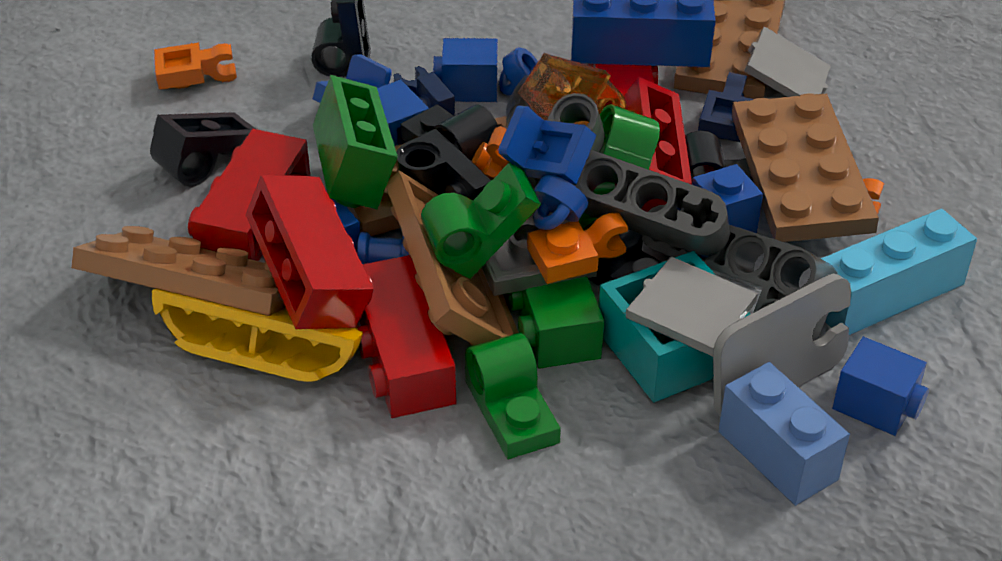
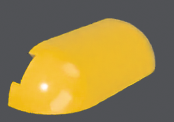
(255, 339)

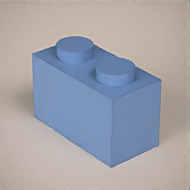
(783, 433)

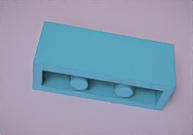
(902, 268)

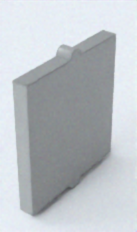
(786, 66)
(690, 304)

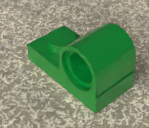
(629, 136)
(472, 231)
(505, 388)

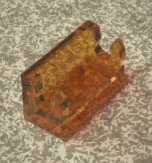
(558, 77)

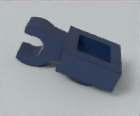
(430, 89)
(718, 107)

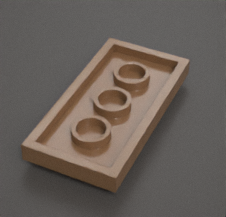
(735, 30)
(803, 168)
(181, 268)
(455, 301)

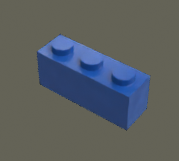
(643, 32)

